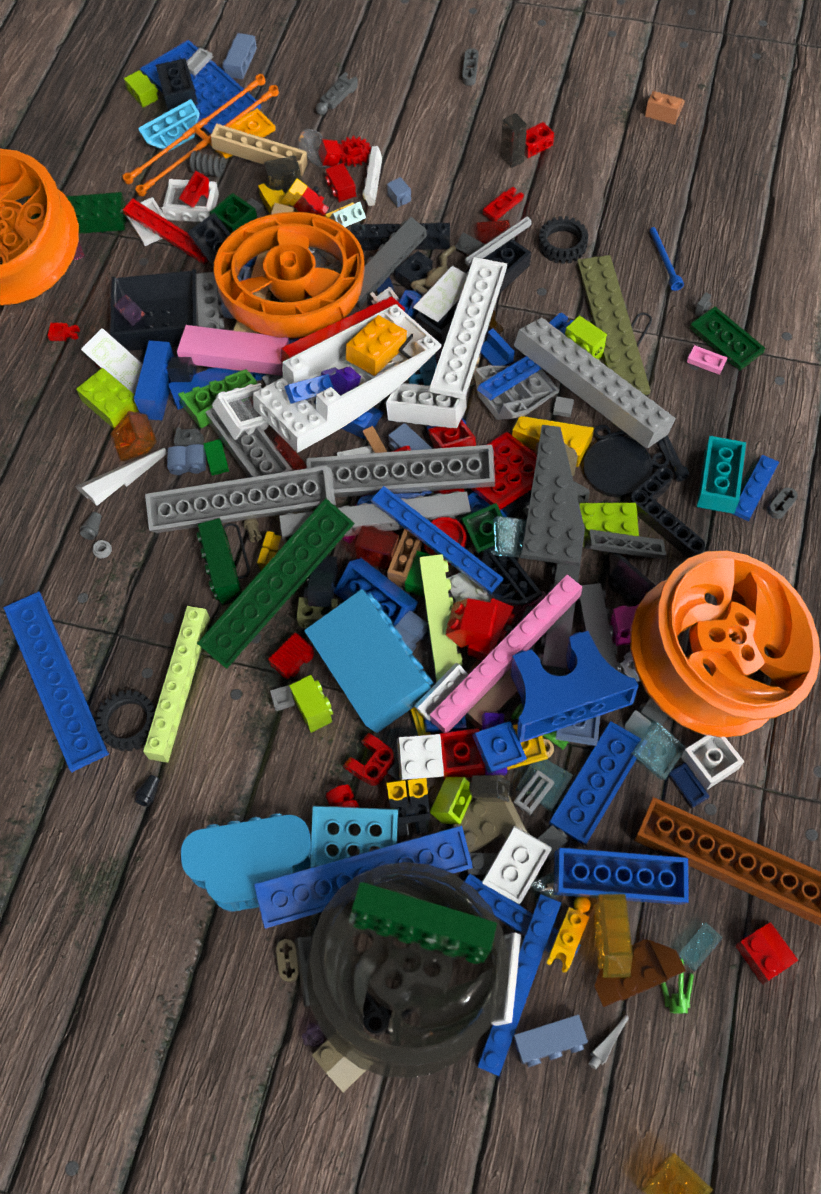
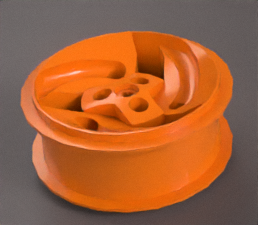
(32, 249)
(751, 613)

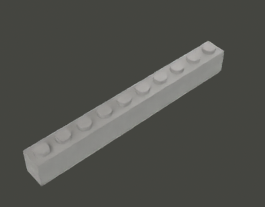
(431, 507)

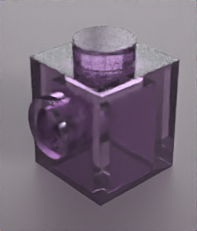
(129, 310)

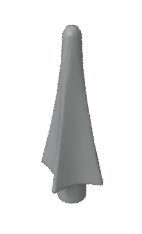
(602, 1052)

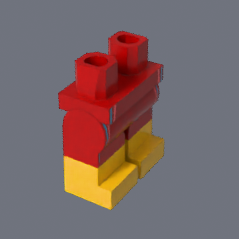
(304, 199)

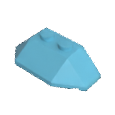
(170, 126)

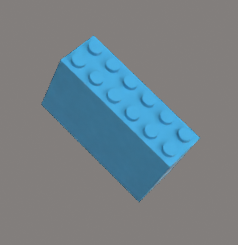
(370, 660)

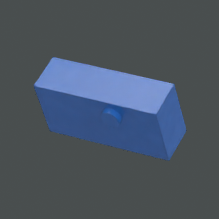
(153, 382)

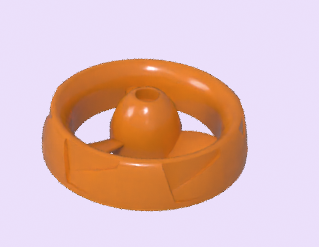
(290, 274)

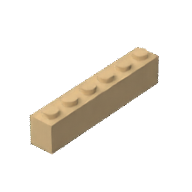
(254, 147)

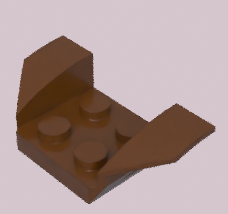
(650, 967)

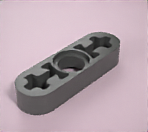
(470, 71)

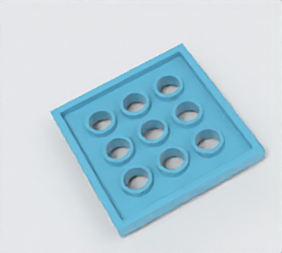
(344, 817)

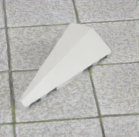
(104, 485)

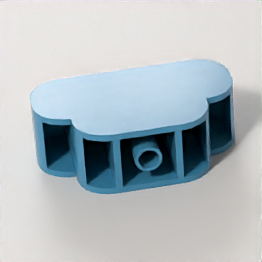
(238, 855)

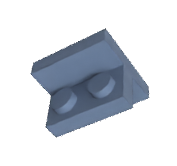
(583, 732)

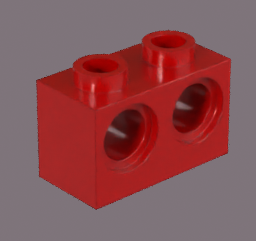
(538, 139)

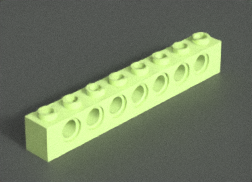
(176, 685)

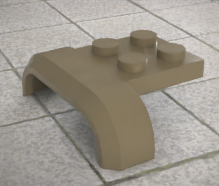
(488, 822)

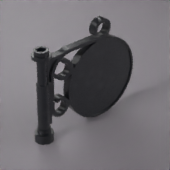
(621, 465)

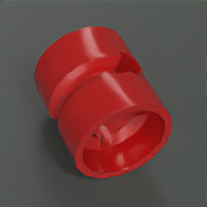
(341, 797)

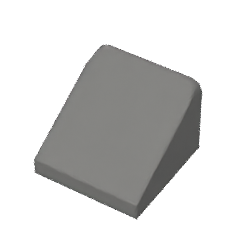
(637, 724)

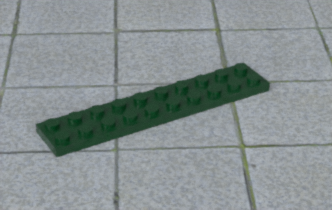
(276, 583)

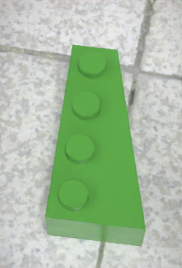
(201, 399)

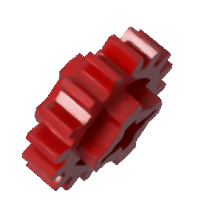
(354, 151)

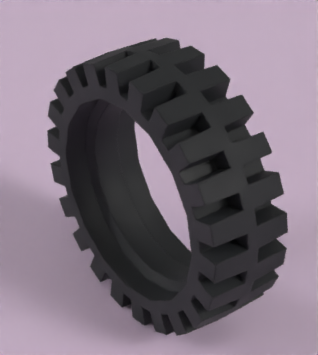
(568, 226)
(112, 705)

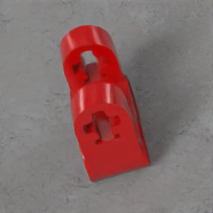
(374, 764)

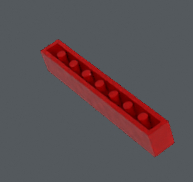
(319, 336)

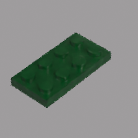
(727, 338)

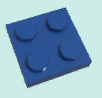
(499, 747)

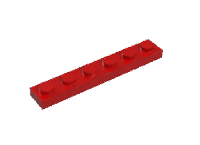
(163, 228)

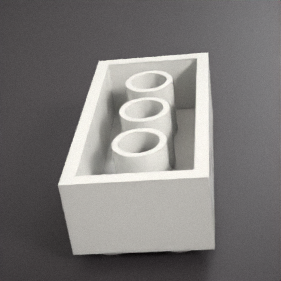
(419, 406)

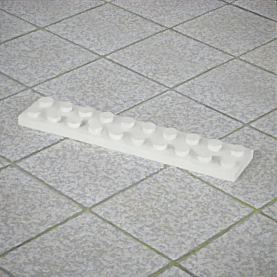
(468, 328)

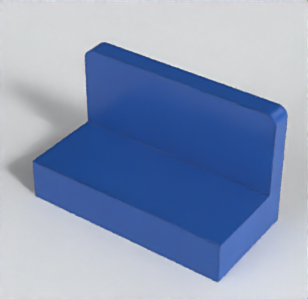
(496, 350)

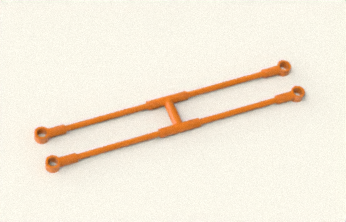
(141, 189)

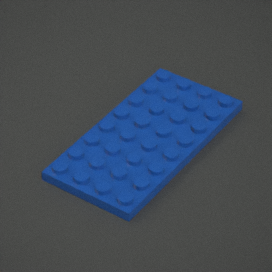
(211, 86)

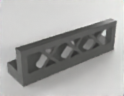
(625, 544)

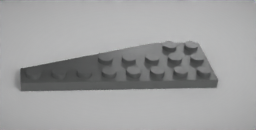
(554, 515)

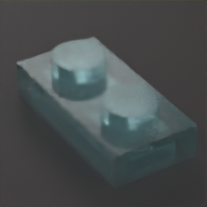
(700, 946)

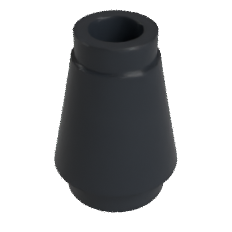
(146, 793)

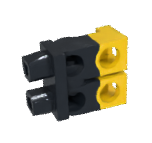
(410, 811)

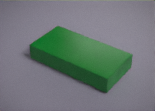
(216, 457)

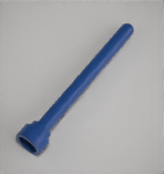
(675, 281)

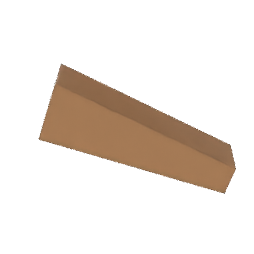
(374, 440)

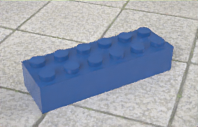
(636, 875)

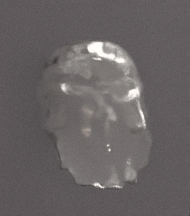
(310, 141)

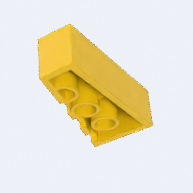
(575, 436)

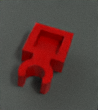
(61, 331)

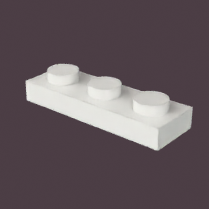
(441, 690)

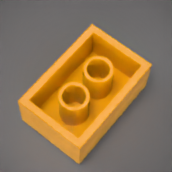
(375, 345)

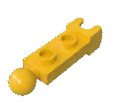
(570, 933)

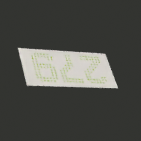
(442, 294)
(114, 359)

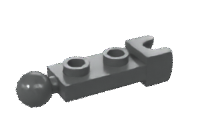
(336, 93)

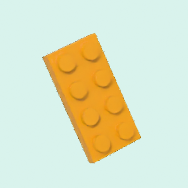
(252, 123)

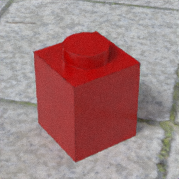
(329, 152)

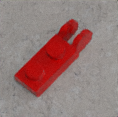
(502, 204)

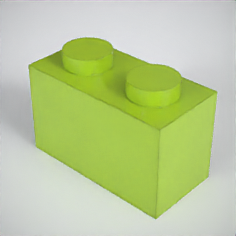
(141, 88)
(452, 800)

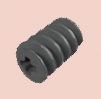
(206, 164)

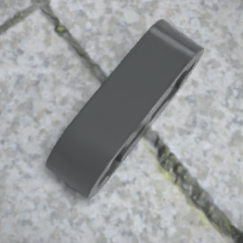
(779, 500)

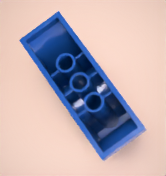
(566, 700)

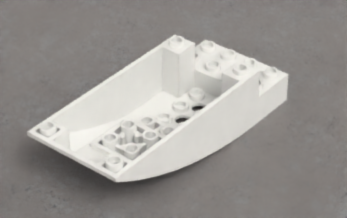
(308, 423)

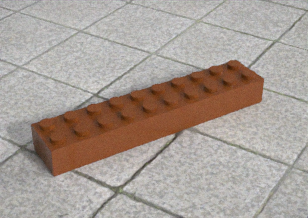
(732, 859)

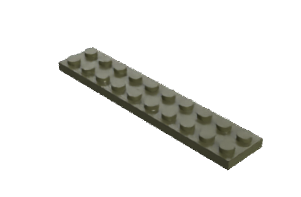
(611, 317)

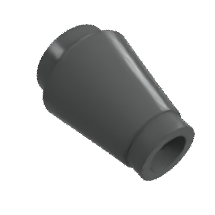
(90, 527)

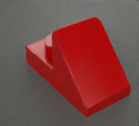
(195, 188)

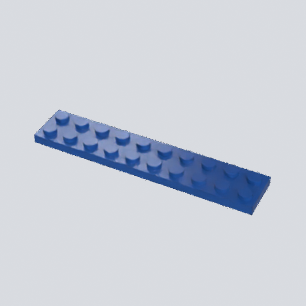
(56, 682)
(313, 888)

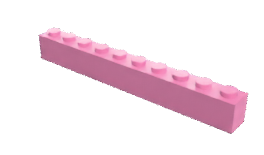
(500, 659)

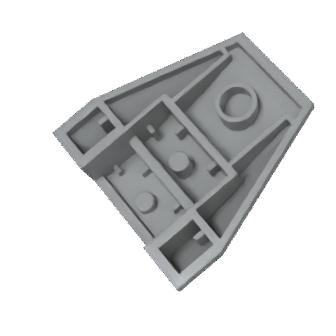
(520, 398)

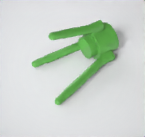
(679, 1002)

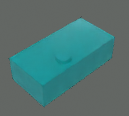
(721, 474)

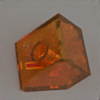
(133, 436)

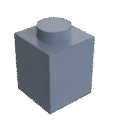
(399, 192)

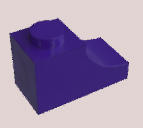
(343, 379)

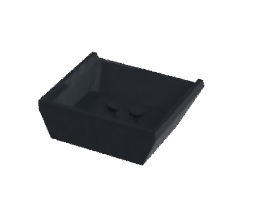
(168, 307)

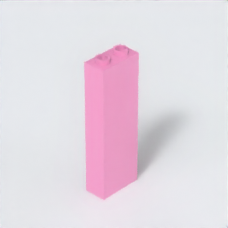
(232, 350)

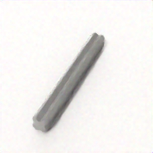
(499, 240)

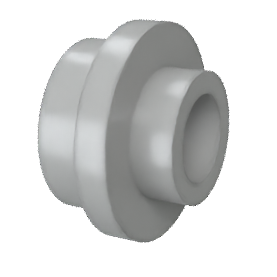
(101, 544)

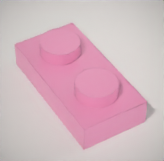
(706, 359)

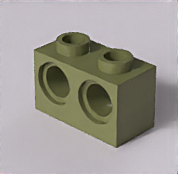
(317, 612)

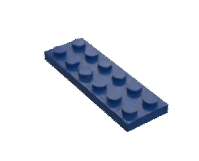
(596, 784)

